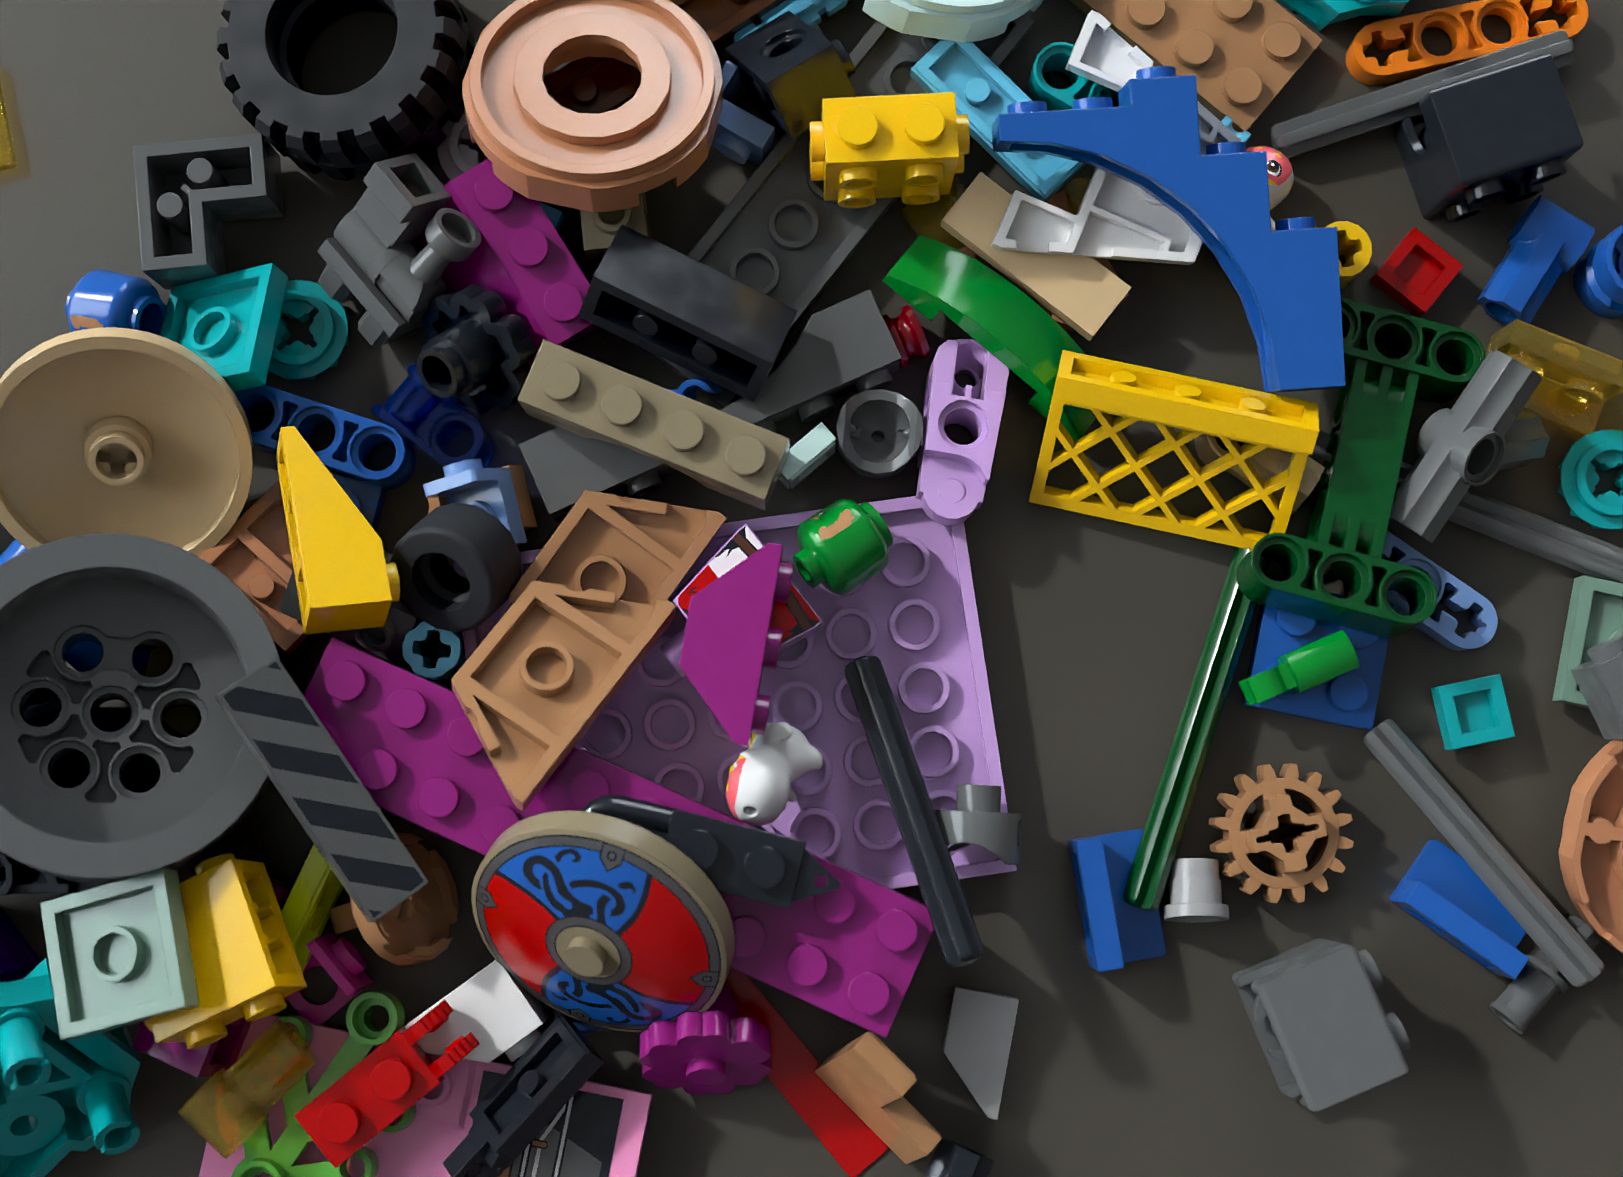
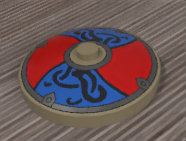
(603, 920)

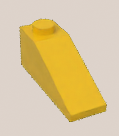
(332, 546)

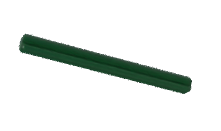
(1191, 742)

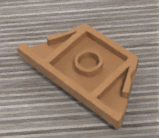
(623, 547)
(550, 676)

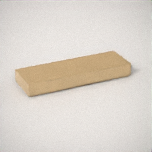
(1069, 286)

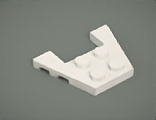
(1115, 215)

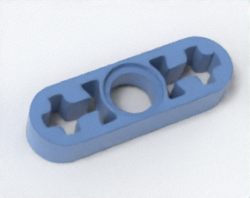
(1461, 597)

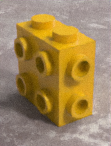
(888, 148)
(237, 952)

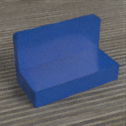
(1461, 909)
(1110, 926)

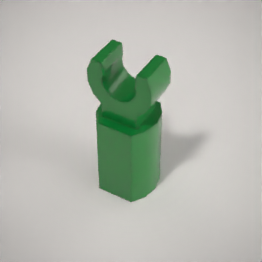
(1303, 668)

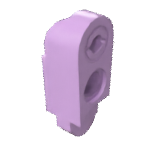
(952, 474)

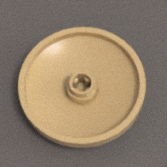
(121, 440)

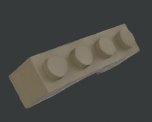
(656, 422)

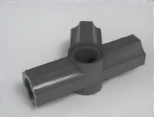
(1470, 444)

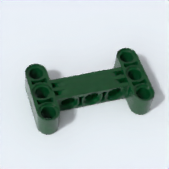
(1362, 478)

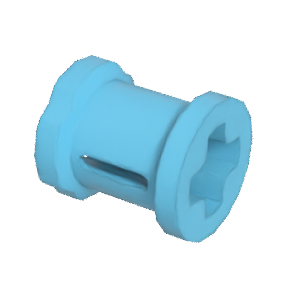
(421, 665)

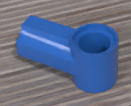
(1541, 250)

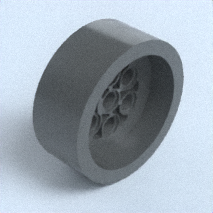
(126, 599)

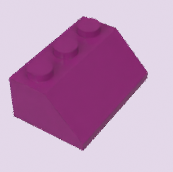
(518, 258)

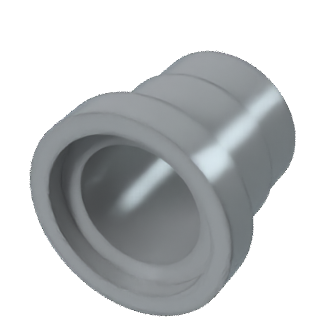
(1195, 892)

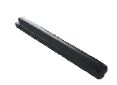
(914, 812)

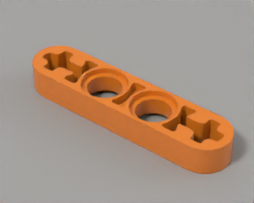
(1464, 29)

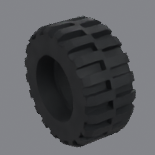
(350, 130)

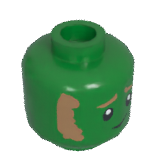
(842, 546)

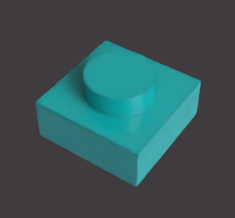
(1472, 712)

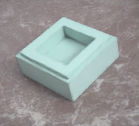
(808, 455)

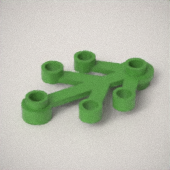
(363, 1037)

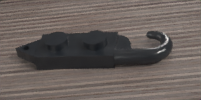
(731, 855)

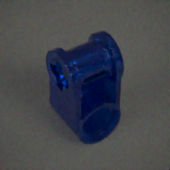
(432, 421)

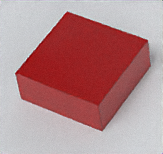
(1416, 272)

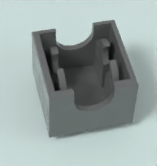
(1323, 1022)

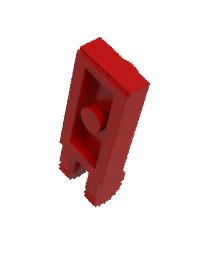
(380, 1088)

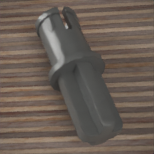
(1536, 984)

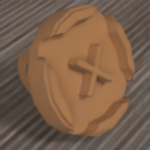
(418, 925)

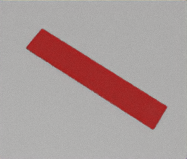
(794, 1076)

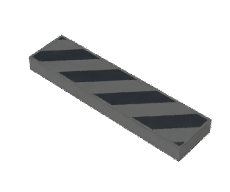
(321, 789)

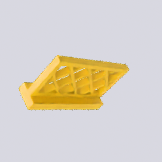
(1181, 403)

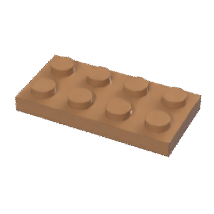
(1234, 47)

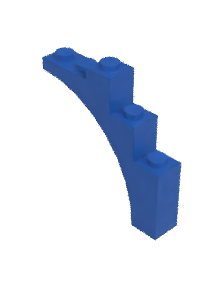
(1153, 141)

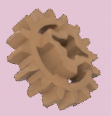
(1290, 857)

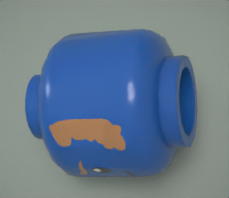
(114, 300)

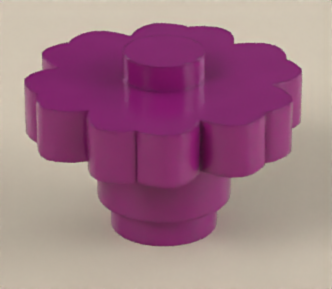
(706, 1050)

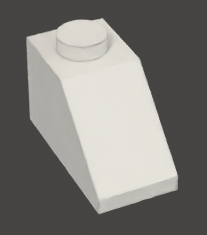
(494, 1011)

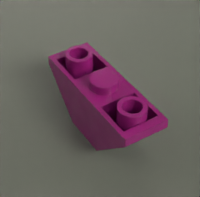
(732, 640)

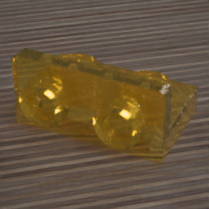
(1573, 375)

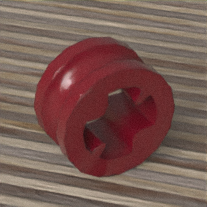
(907, 335)

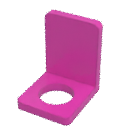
(344, 966)

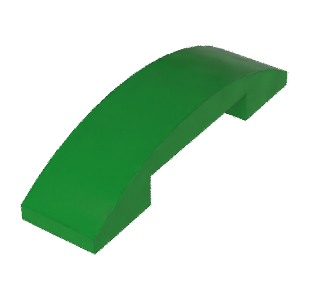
(992, 313)

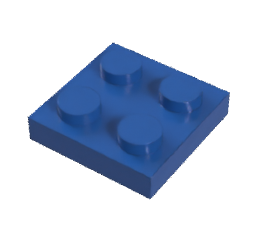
(1342, 701)

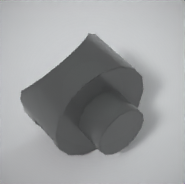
(878, 433)
(981, 823)

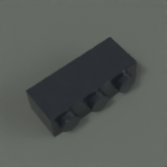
(687, 312)

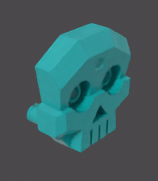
(58, 1090)

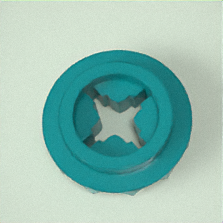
(330, 332)
(1578, 479)

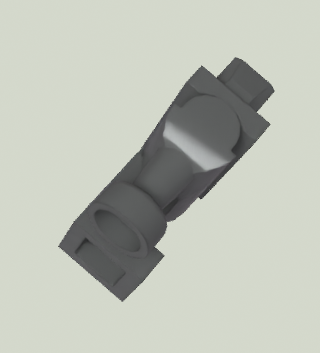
(376, 253)

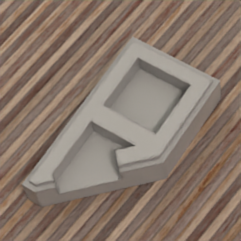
(980, 1042)

